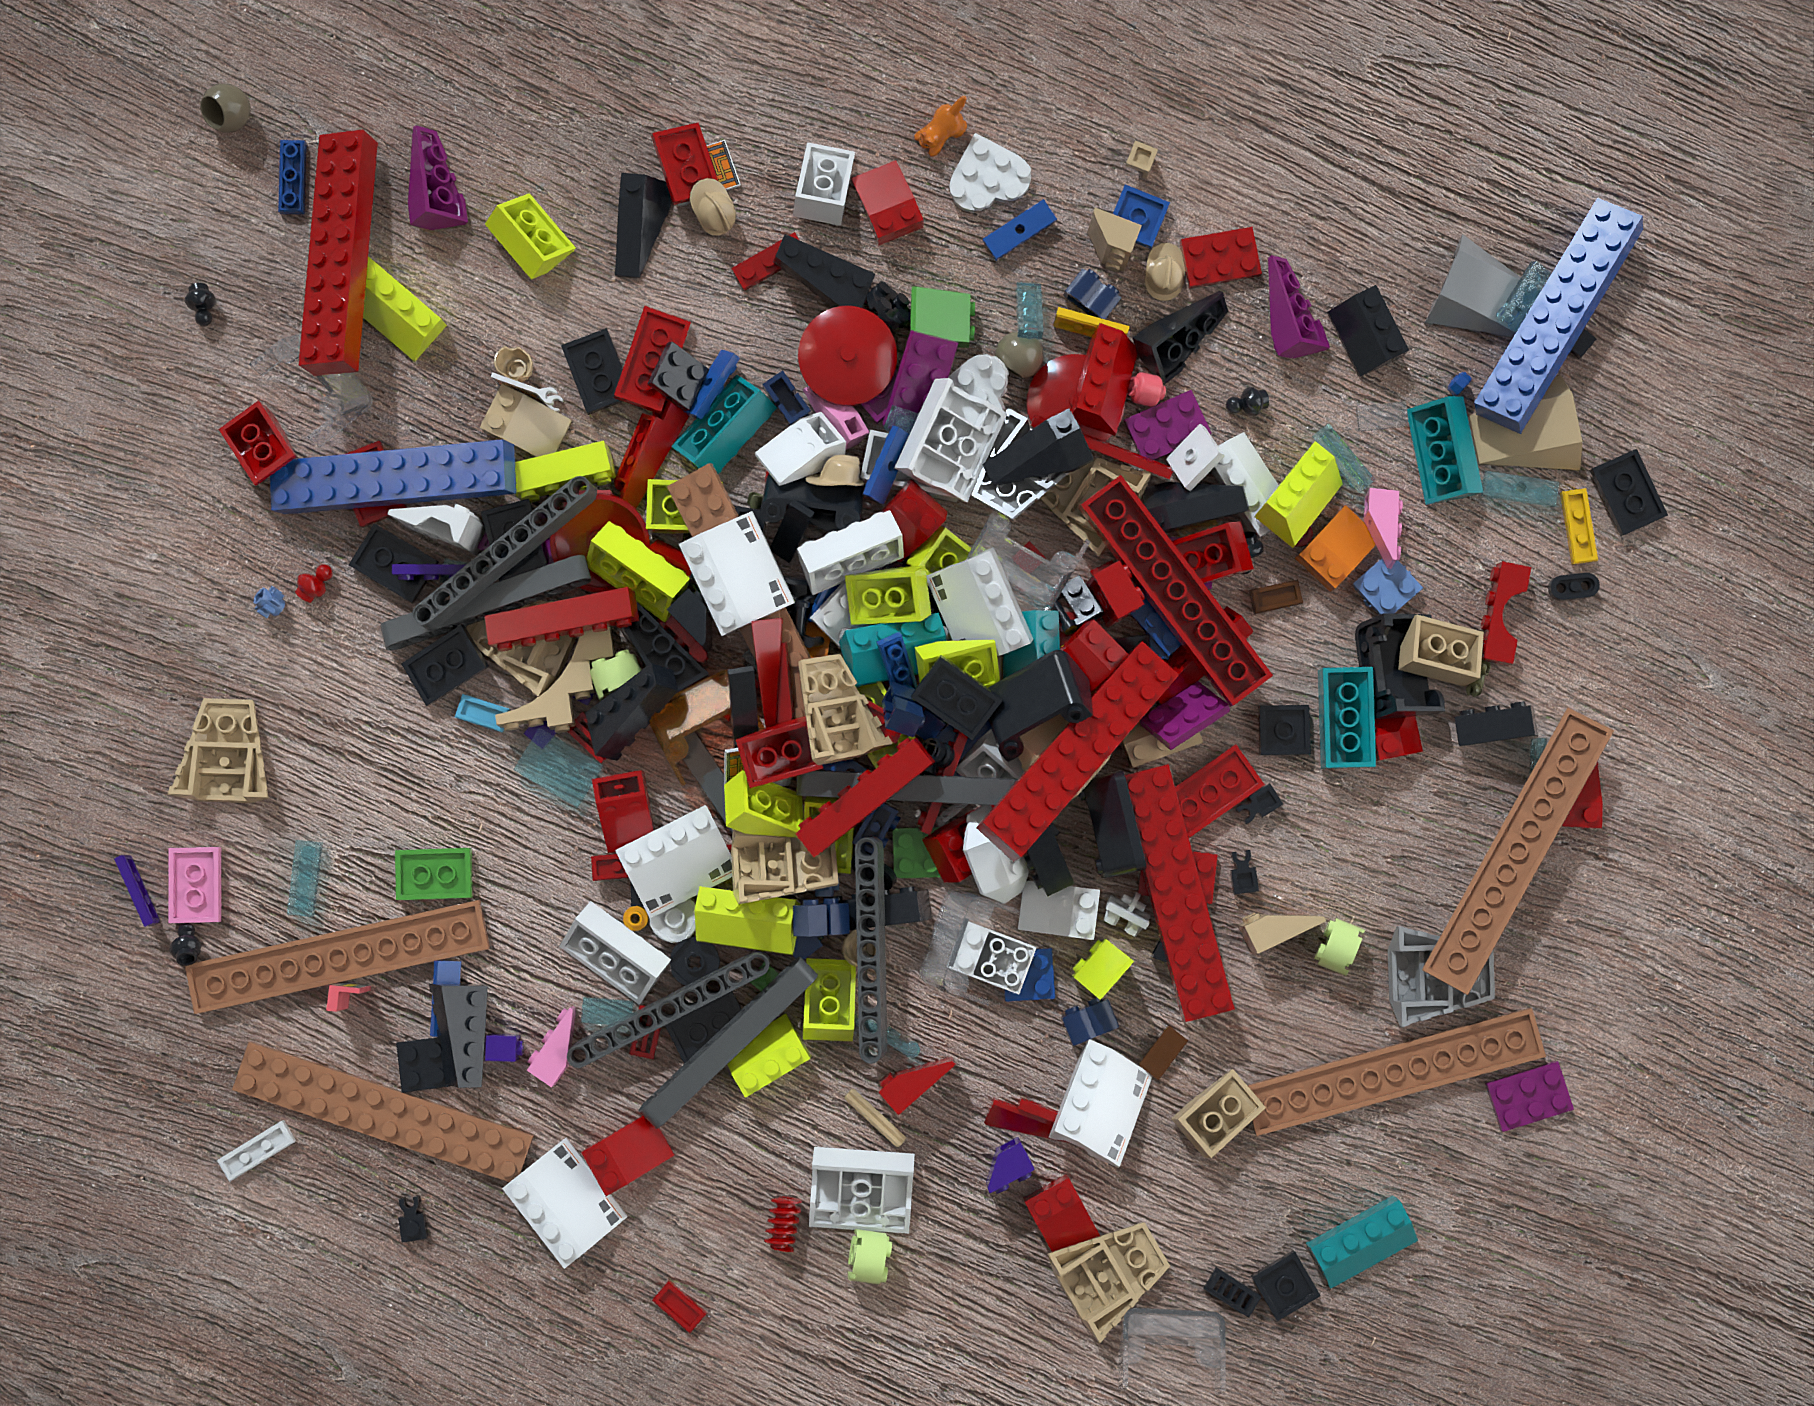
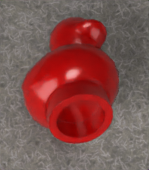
(313, 586)

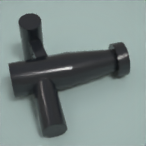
(800, 623)

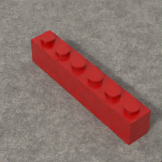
(562, 618)
(865, 797)

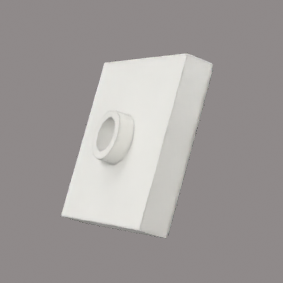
(1195, 457)

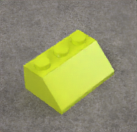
(529, 235)
(768, 1056)

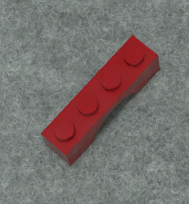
(1498, 643)

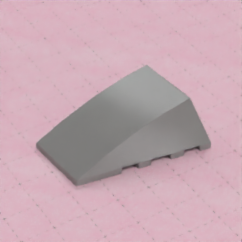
(1474, 292)
(1014, 497)
(1420, 996)

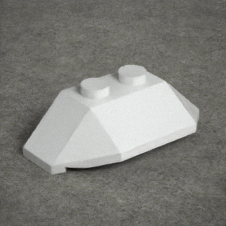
(992, 870)

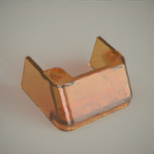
(689, 712)

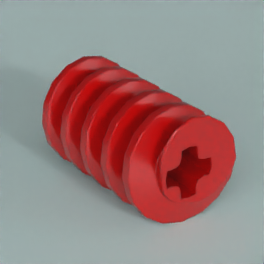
(783, 1223)

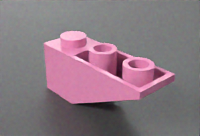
(843, 418)
(1381, 519)
(552, 1059)

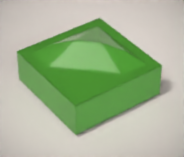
(762, 981)

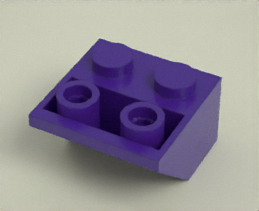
(1008, 1164)

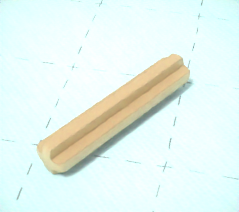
(875, 1117)

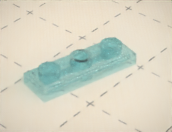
(1534, 490)

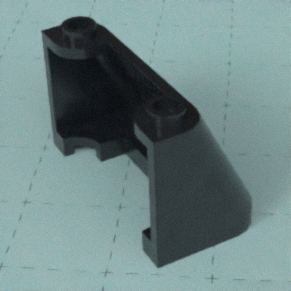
(1395, 691)
(1036, 695)

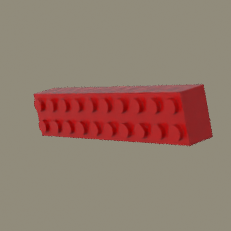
(338, 253)
(1175, 591)
(1077, 753)
(1178, 897)

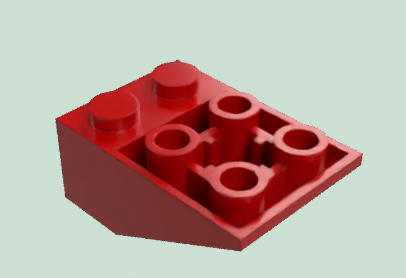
(623, 808)
(947, 852)

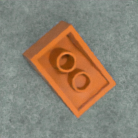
(1337, 549)

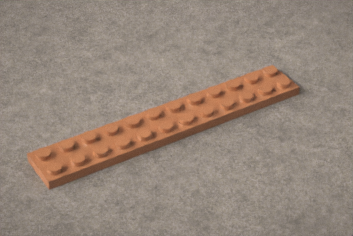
(707, 505)
(1517, 851)
(337, 956)
(1397, 1070)
(382, 1112)

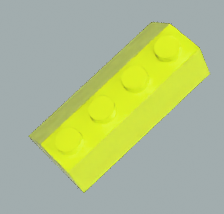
(399, 313)
(1301, 495)
(631, 564)
(750, 925)

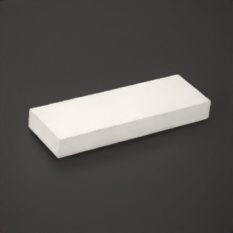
(256, 1150)

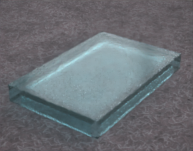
(558, 767)

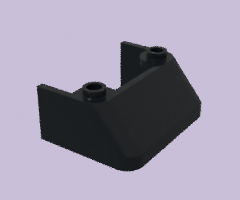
(844, 499)
(1114, 825)

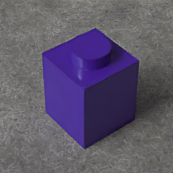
(503, 1047)

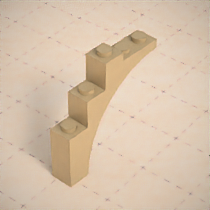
(556, 703)

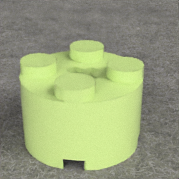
(613, 673)
(1340, 946)
(868, 1256)

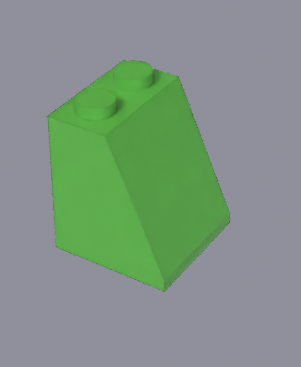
(943, 314)

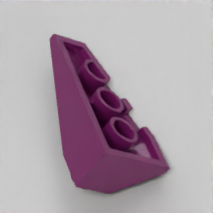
(432, 190)
(1292, 324)

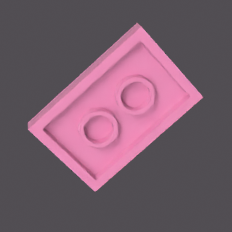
(194, 885)

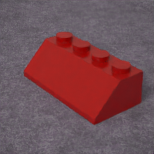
(1104, 379)

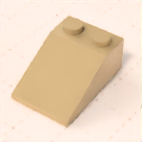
(525, 423)
(1267, 931)
(1218, 1114)

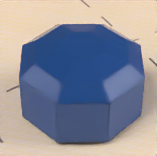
(1459, 383)

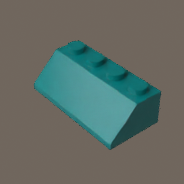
(727, 426)
(1444, 450)
(1045, 634)
(862, 652)
(1346, 717)
(1362, 1241)

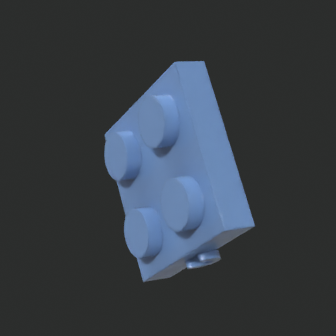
(1387, 588)

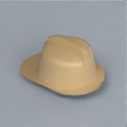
(712, 206)
(1164, 272)
(838, 471)

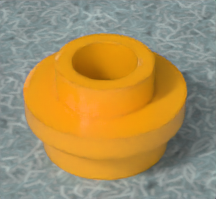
(643, 918)

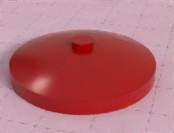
(847, 355)
(1055, 390)
(577, 534)

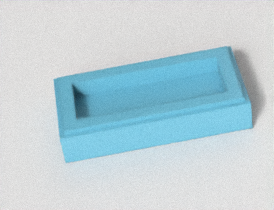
(479, 712)

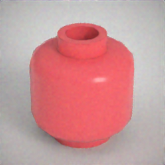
(1146, 389)

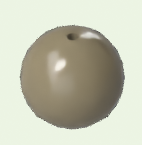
(225, 108)
(1020, 355)

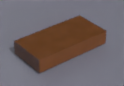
(1276, 597)
(1163, 1052)

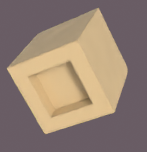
(1141, 158)

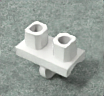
(1129, 909)

